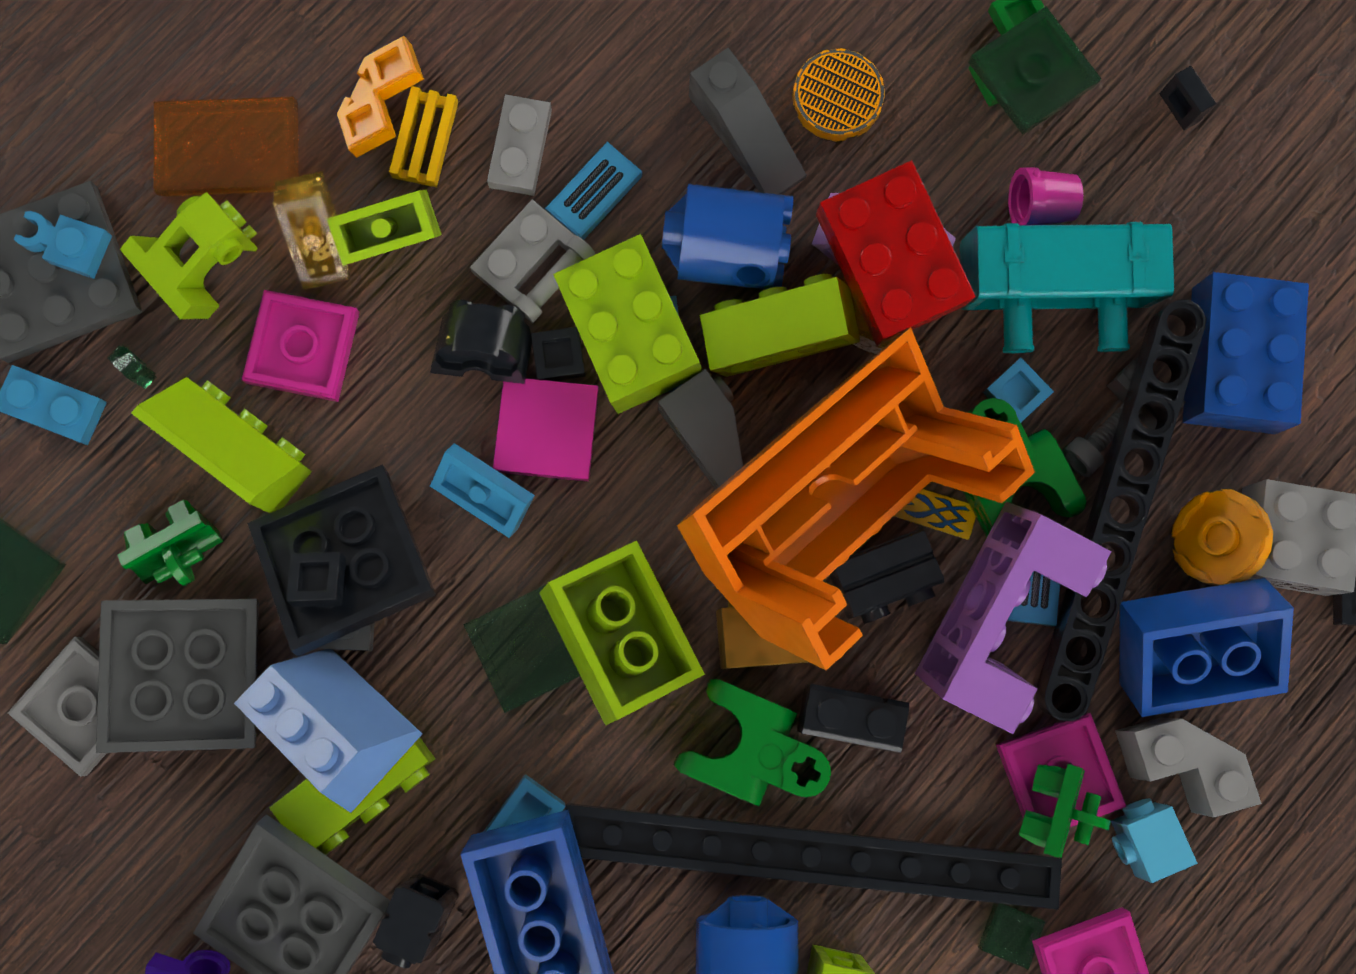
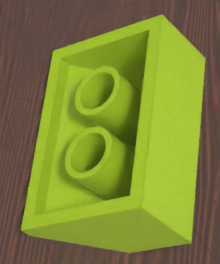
(226, 443)

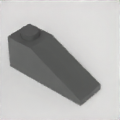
(745, 123)
(705, 425)

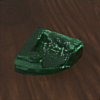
(131, 366)

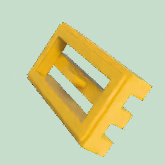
(431, 101)

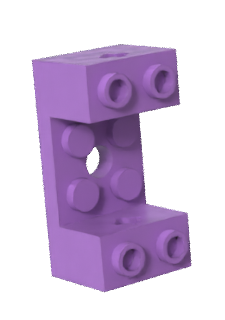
(998, 581)

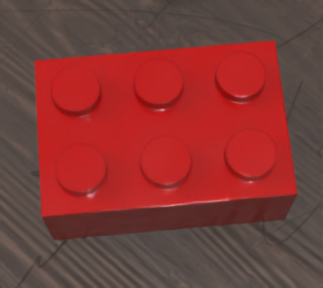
(894, 253)

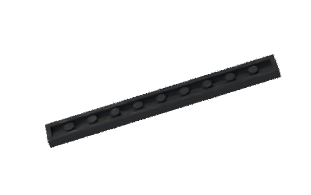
(817, 856)

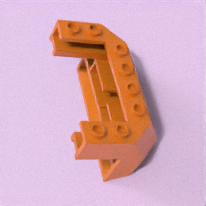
(835, 484)

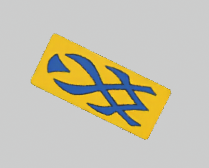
(939, 513)

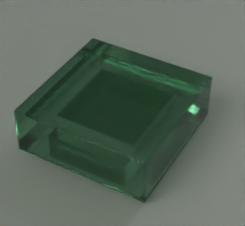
(1011, 934)

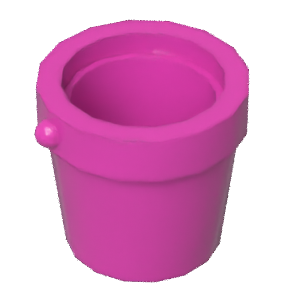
(1044, 197)

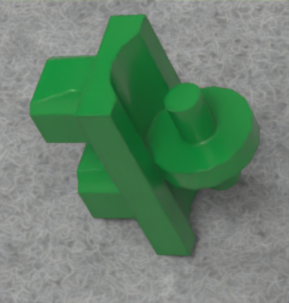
(171, 550)
(1053, 832)

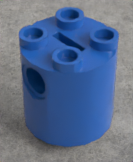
(729, 236)
(747, 938)

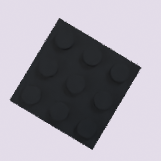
(381, 556)

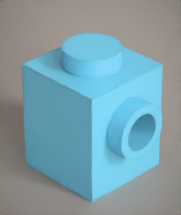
(1151, 840)

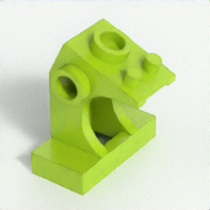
(219, 240)

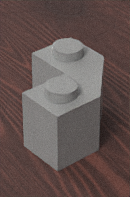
(1211, 771)

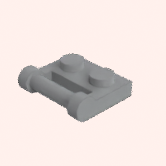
(519, 254)

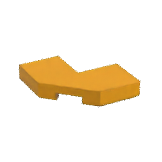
(382, 75)

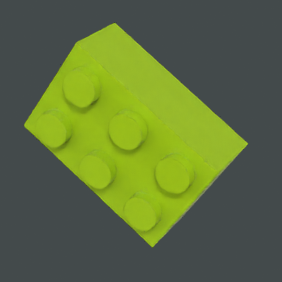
(628, 324)
(620, 632)

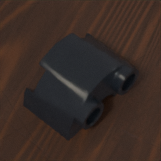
(483, 340)

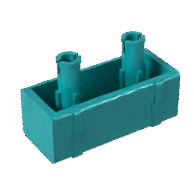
(1068, 269)

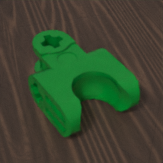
(1051, 476)
(762, 753)

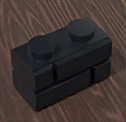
(888, 574)
(853, 717)
(414, 920)

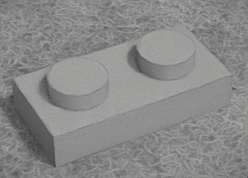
(519, 145)

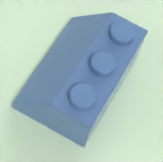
(329, 724)

